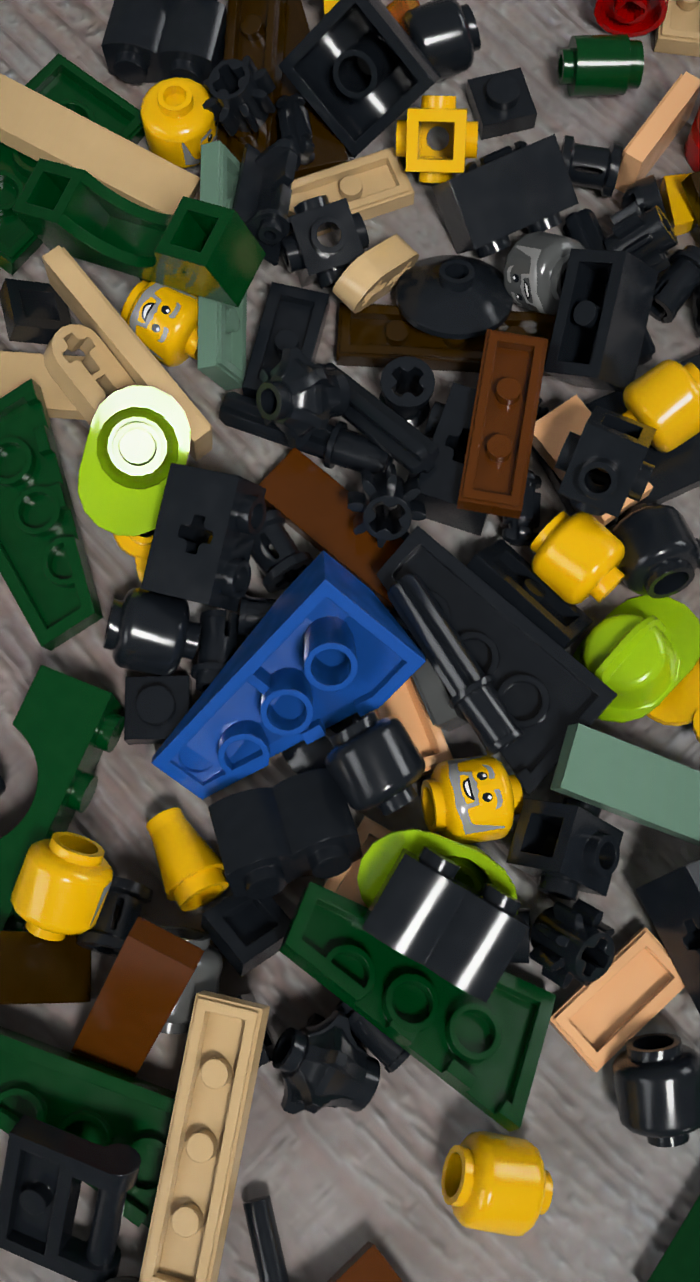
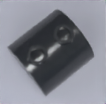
(359, 71)

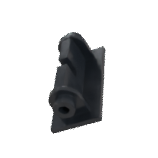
(266, 192)

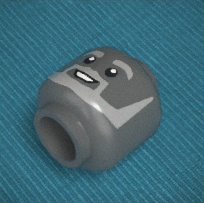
(537, 270)

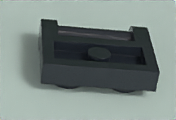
(42, 1197)

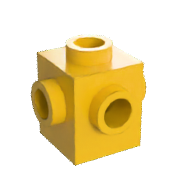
(412, 141)

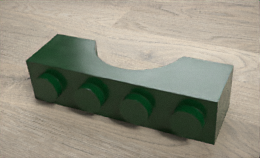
(194, 250)
(68, 731)

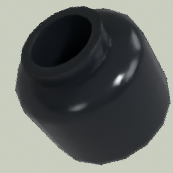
(444, 35)
(658, 550)
(151, 632)
(375, 764)
(658, 1088)

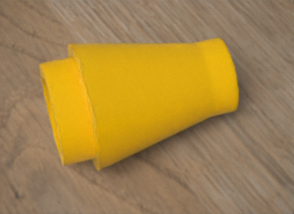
(186, 862)

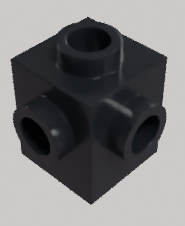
(308, 256)
(606, 463)
(565, 847)

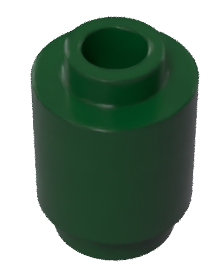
(601, 65)

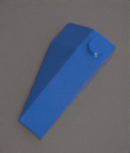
(303, 668)

